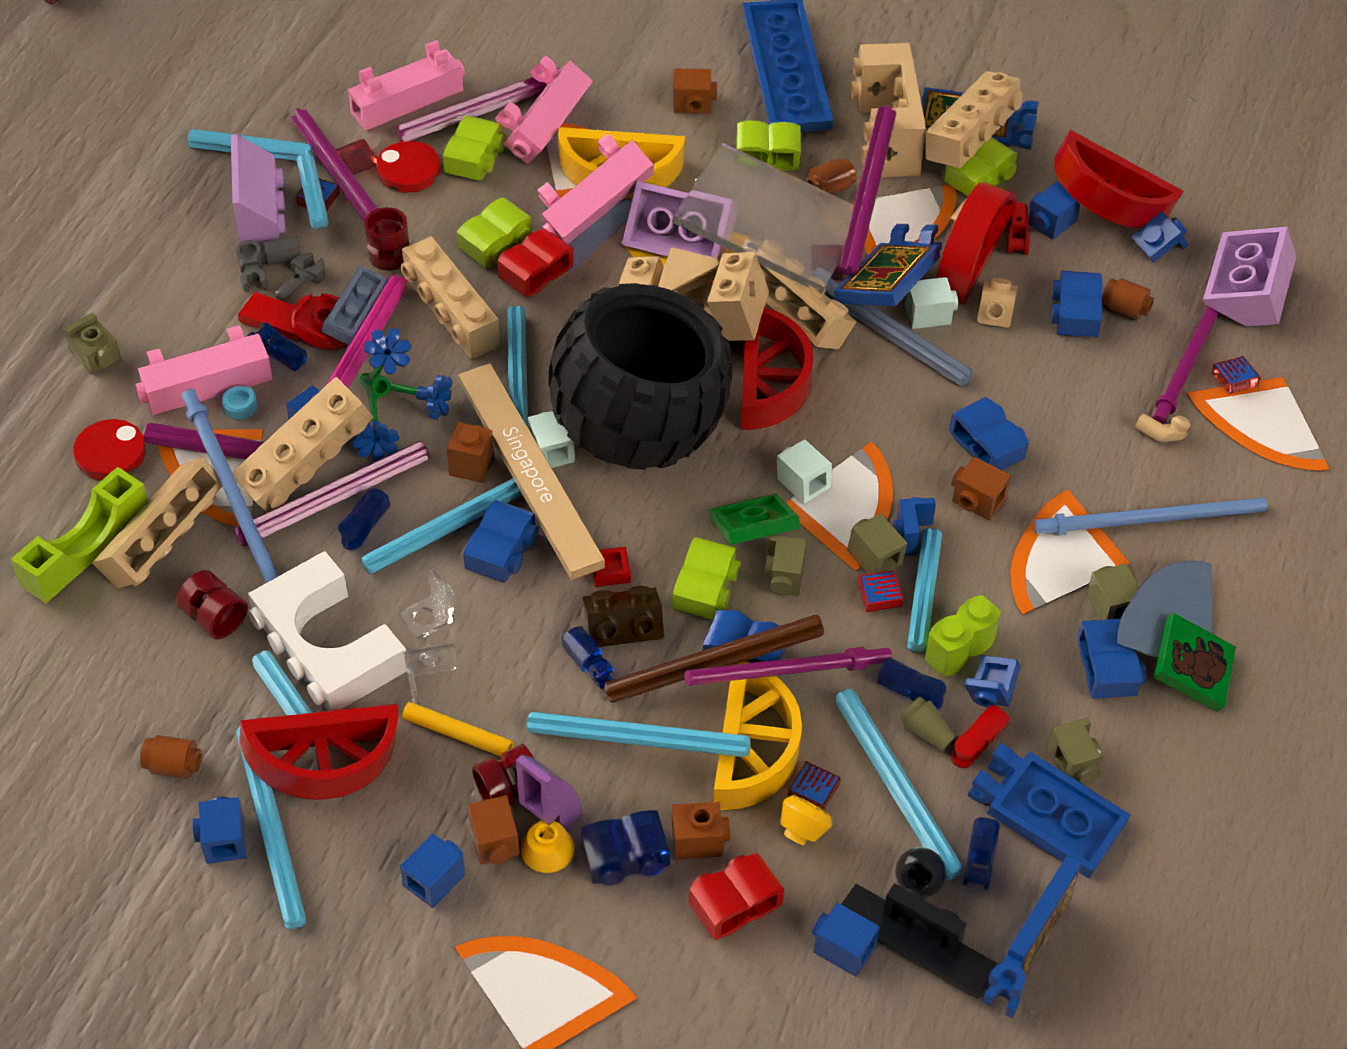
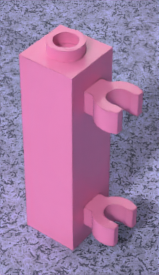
(405, 88)
(548, 112)
(598, 192)
(206, 371)

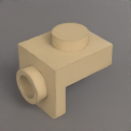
(997, 303)

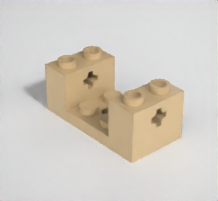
(889, 78)
(733, 299)

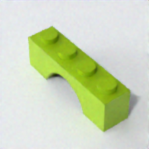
(51, 565)

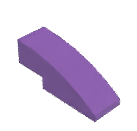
(546, 793)

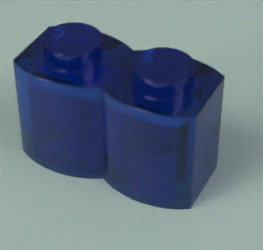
(625, 847)

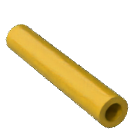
(456, 729)

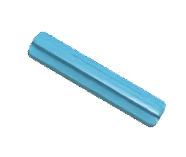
(312, 191)
(279, 684)

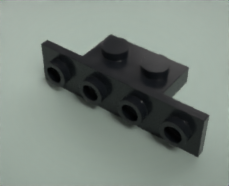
(923, 935)

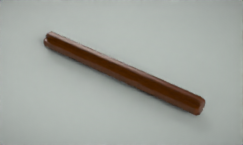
(722, 655)

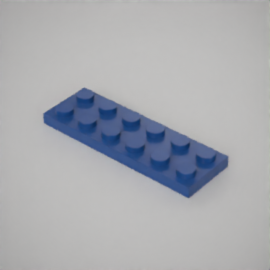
(787, 64)

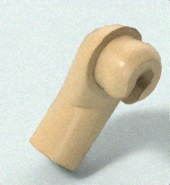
(1163, 432)

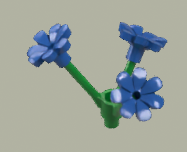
(387, 354)

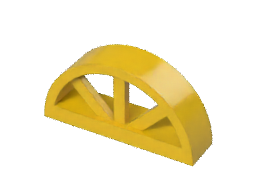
(581, 156)
(770, 779)

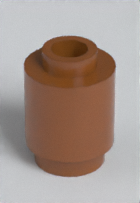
(832, 176)
(1127, 298)
(170, 756)

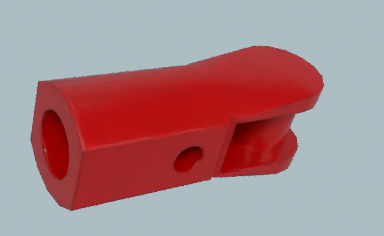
(1018, 230)
(979, 736)

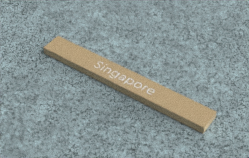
(532, 472)

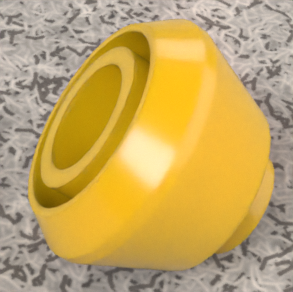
(804, 820)
(547, 847)

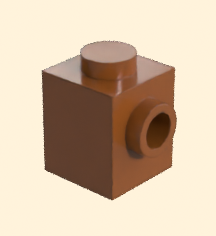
(693, 91)
(470, 452)
(980, 488)
(493, 830)
(699, 830)

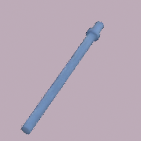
(198, 415)
(1062, 524)

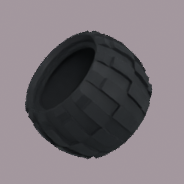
(640, 376)

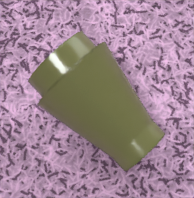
(927, 723)

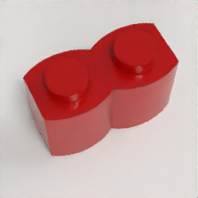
(535, 262)
(736, 895)

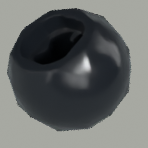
(921, 871)

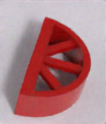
(1111, 183)
(975, 236)
(782, 405)
(319, 730)

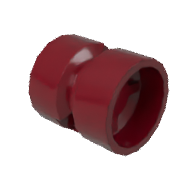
(386, 237)
(211, 604)
(493, 778)

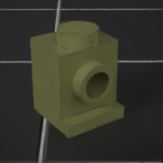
(92, 343)
(785, 564)
(1075, 751)

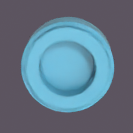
(239, 402)

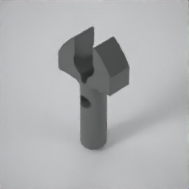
(303, 272)

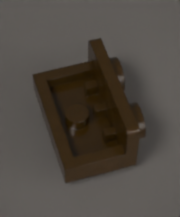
(624, 616)

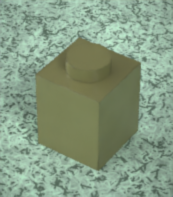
(876, 545)
(1111, 591)

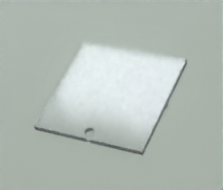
(768, 213)

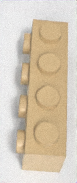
(973, 119)
(451, 297)
(819, 317)
(302, 445)
(159, 523)

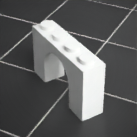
(332, 674)

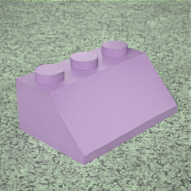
(256, 192)
(652, 228)
(1251, 275)

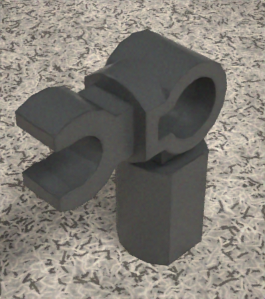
(252, 256)

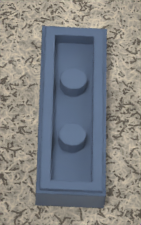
(354, 305)

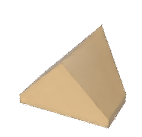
(687, 271)

